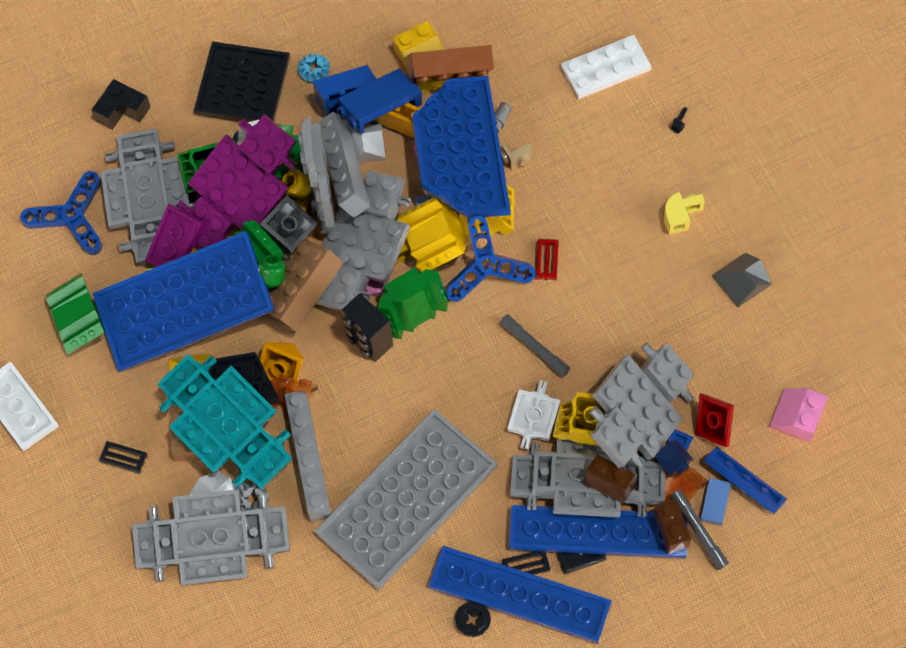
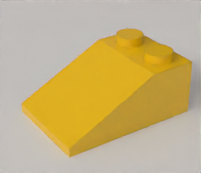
(418, 39)

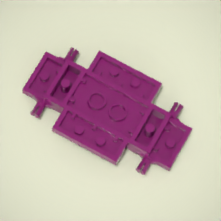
(240, 180)

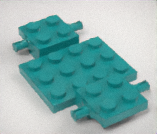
(224, 421)

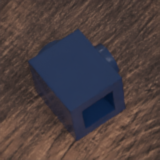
(674, 458)

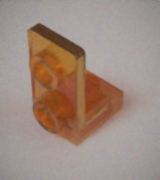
(286, 381)
(689, 483)

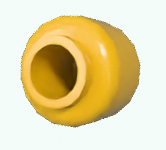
(298, 184)

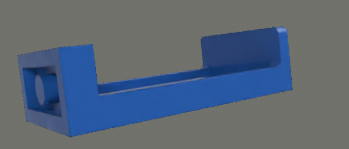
(378, 99)

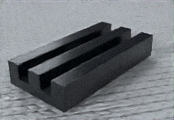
(135, 469)
(546, 568)

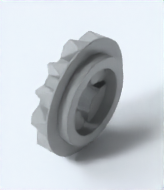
(245, 490)

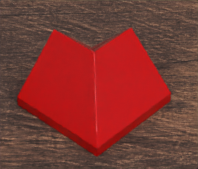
(714, 420)

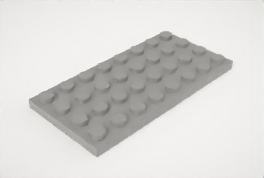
(406, 499)

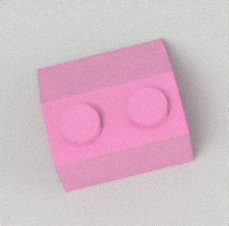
(799, 412)

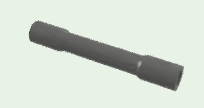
(552, 360)
(712, 549)

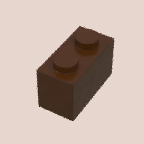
(610, 479)
(672, 526)

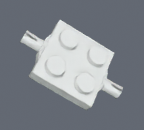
(534, 415)

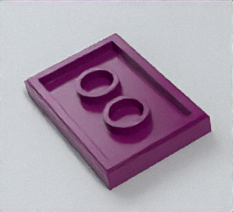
(174, 236)

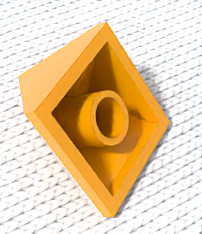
(281, 359)

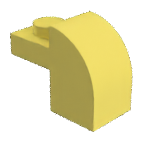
(677, 211)

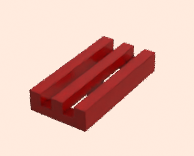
(547, 275)

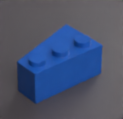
(337, 85)

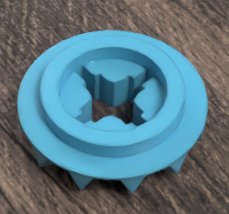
(318, 73)

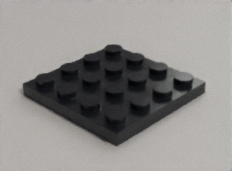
(241, 82)

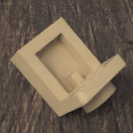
(517, 157)

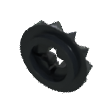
(474, 609)

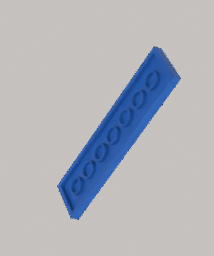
(587, 534)
(520, 594)

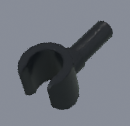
(677, 123)

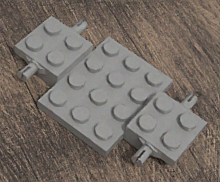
(315, 165)
(141, 188)
(366, 242)
(639, 405)
(563, 479)
(210, 537)

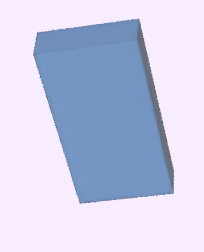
(715, 501)

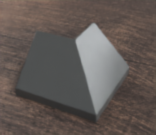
(743, 278)

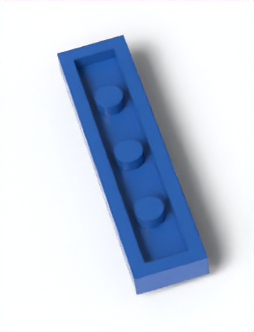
(745, 480)

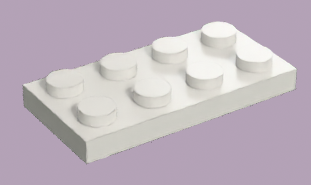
(606, 66)
(22, 410)

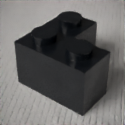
(120, 100)

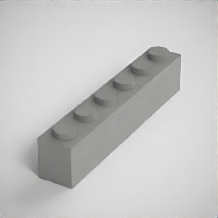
(344, 165)
(308, 456)

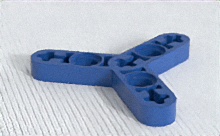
(74, 221)
(482, 254)

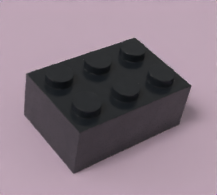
(367, 328)

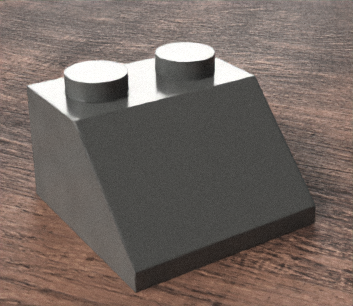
(288, 225)

